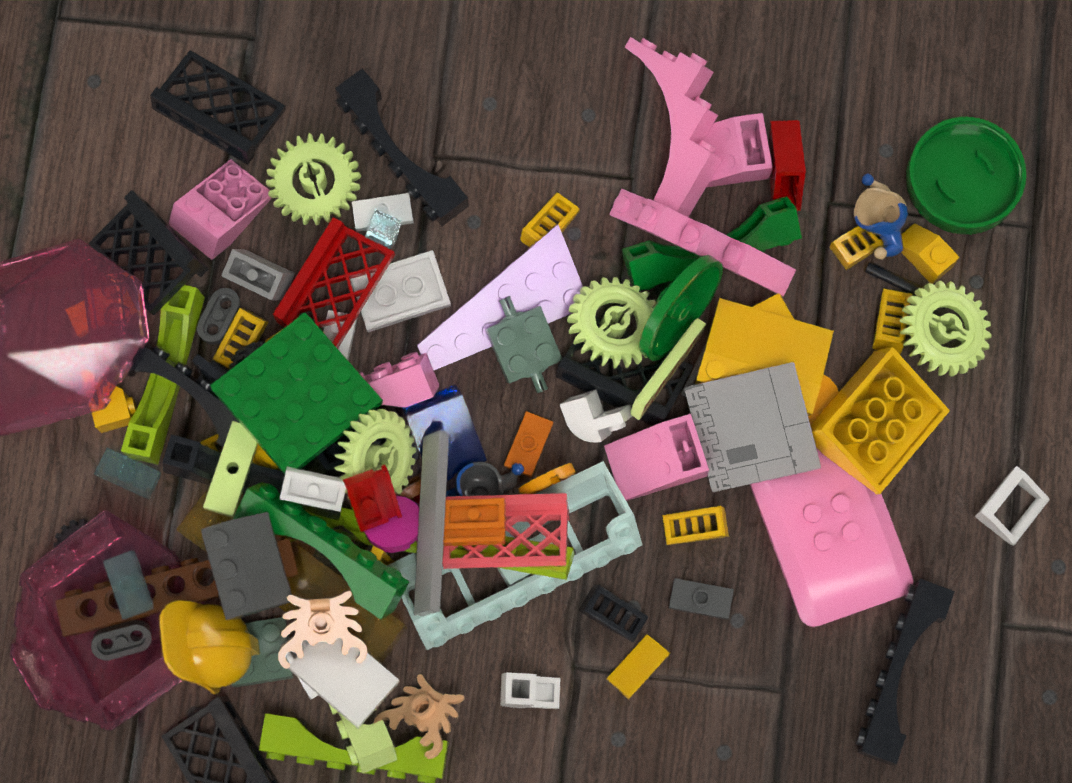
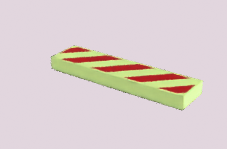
(667, 368)

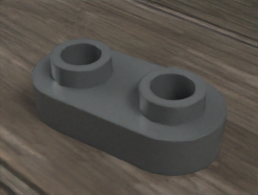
(217, 316)
(123, 640)

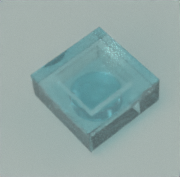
(383, 228)

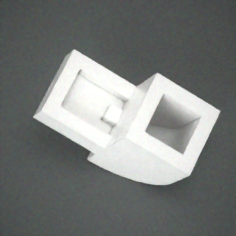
(589, 421)
(529, 691)

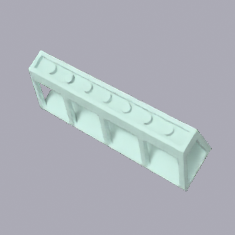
(581, 490)

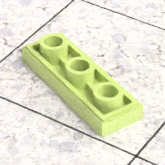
(227, 487)

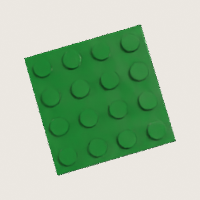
(296, 394)

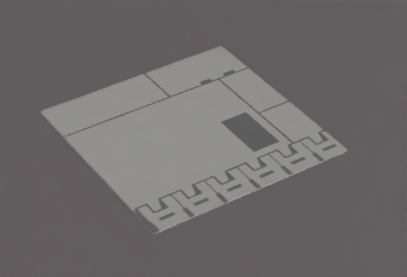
(753, 427)

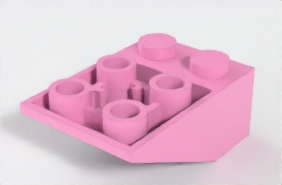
(744, 150)
(219, 208)
(404, 382)
(657, 458)

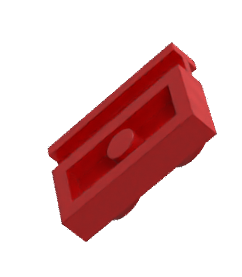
(372, 498)

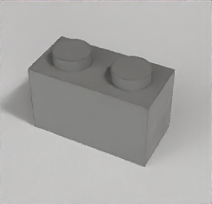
(257, 274)

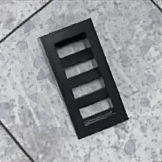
(608, 597)

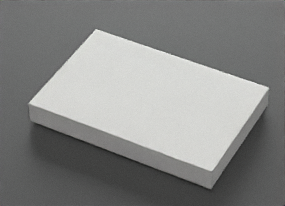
(404, 292)
(342, 682)

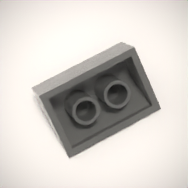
(246, 565)

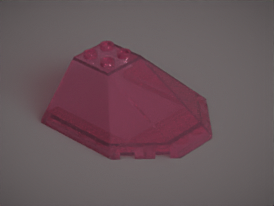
(65, 333)
(63, 669)

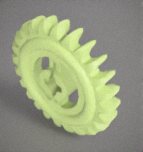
(303, 155)
(931, 331)
(603, 340)
(394, 453)

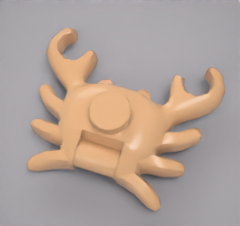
(318, 622)
(426, 711)

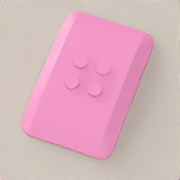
(832, 542)

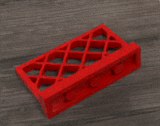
(316, 267)

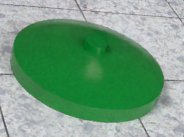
(679, 306)

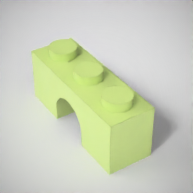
(369, 744)

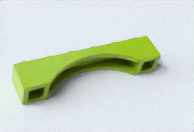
(153, 415)
(291, 738)

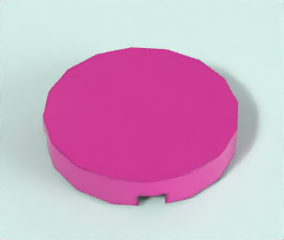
(398, 532)

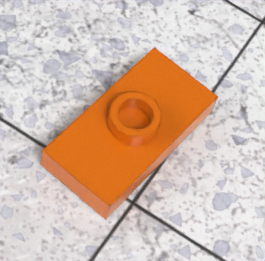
(529, 443)

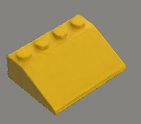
(754, 339)
(878, 420)

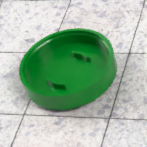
(966, 175)

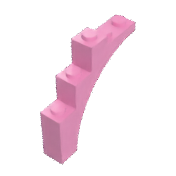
(690, 157)
(703, 241)

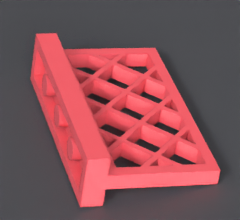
(529, 508)

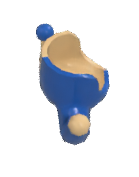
(881, 214)

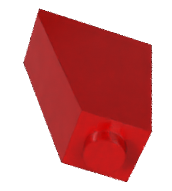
(787, 161)

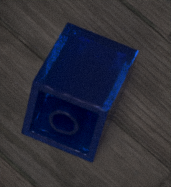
(449, 414)

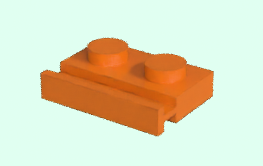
(475, 522)

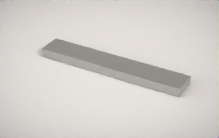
(431, 523)

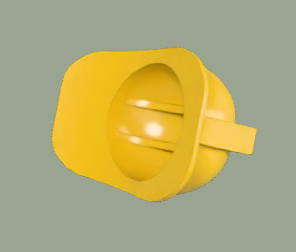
(204, 645)

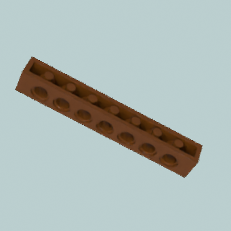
(76, 619)

